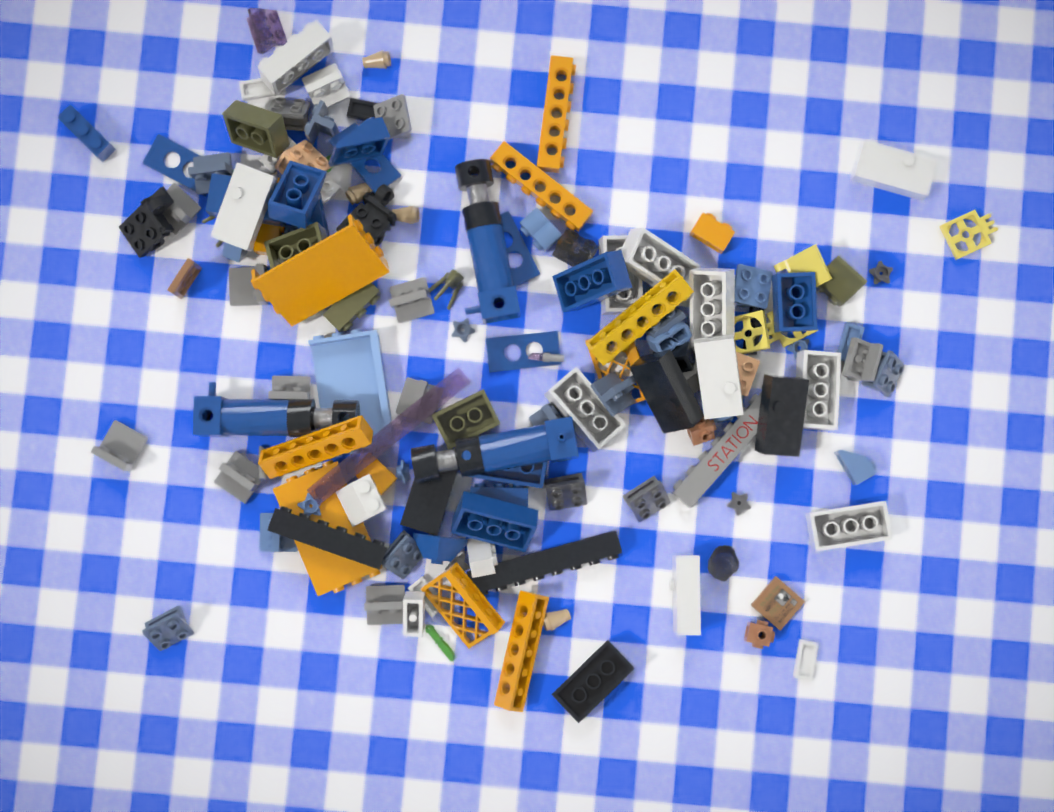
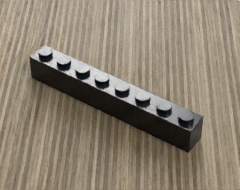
(550, 561)

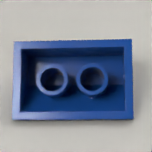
(794, 302)

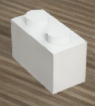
(481, 557)
(414, 614)

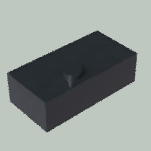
(666, 391)
(781, 415)
(428, 503)
(593, 681)

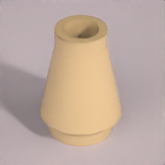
(377, 60)
(356, 192)
(407, 214)
(555, 619)

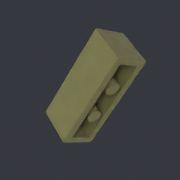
(351, 307)

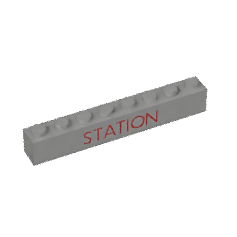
(719, 457)

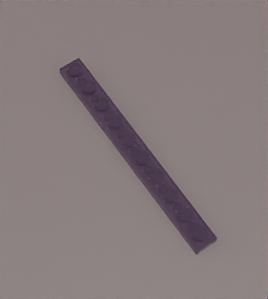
(389, 436)

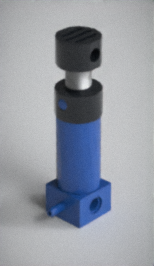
(487, 244)
(265, 416)
(498, 451)

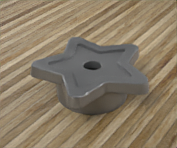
(881, 268)
(739, 508)
(461, 560)

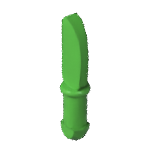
(440, 642)

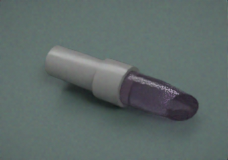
(546, 357)

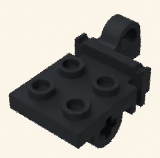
(373, 214)
(147, 224)

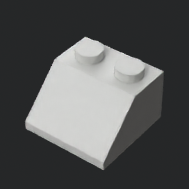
(361, 500)

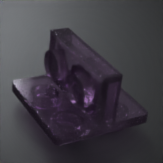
(265, 29)

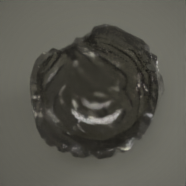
(723, 563)

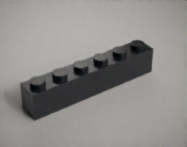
(327, 538)

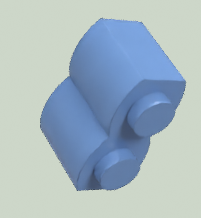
(540, 230)
(669, 340)

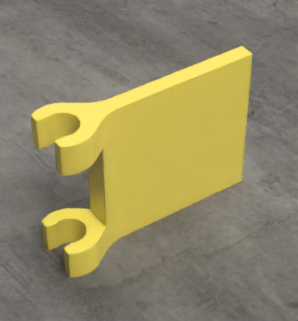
(807, 261)

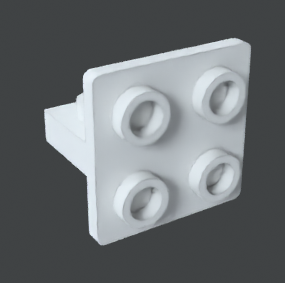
(327, 86)

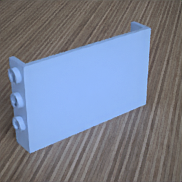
(352, 370)

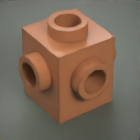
(702, 431)
(753, 630)

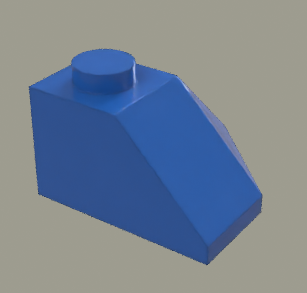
(438, 547)

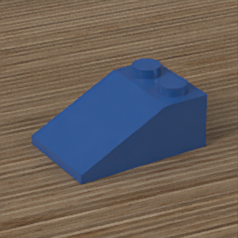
(363, 142)
(296, 194)

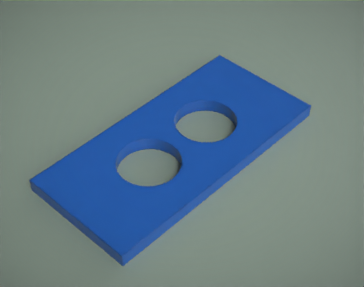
(155, 160)
(387, 173)
(528, 268)
(496, 346)

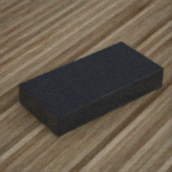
(360, 109)

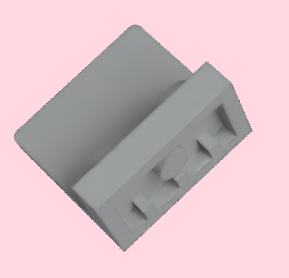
(241, 289)
(120, 446)

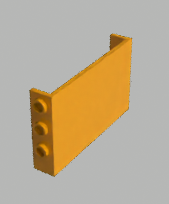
(322, 273)
(324, 568)

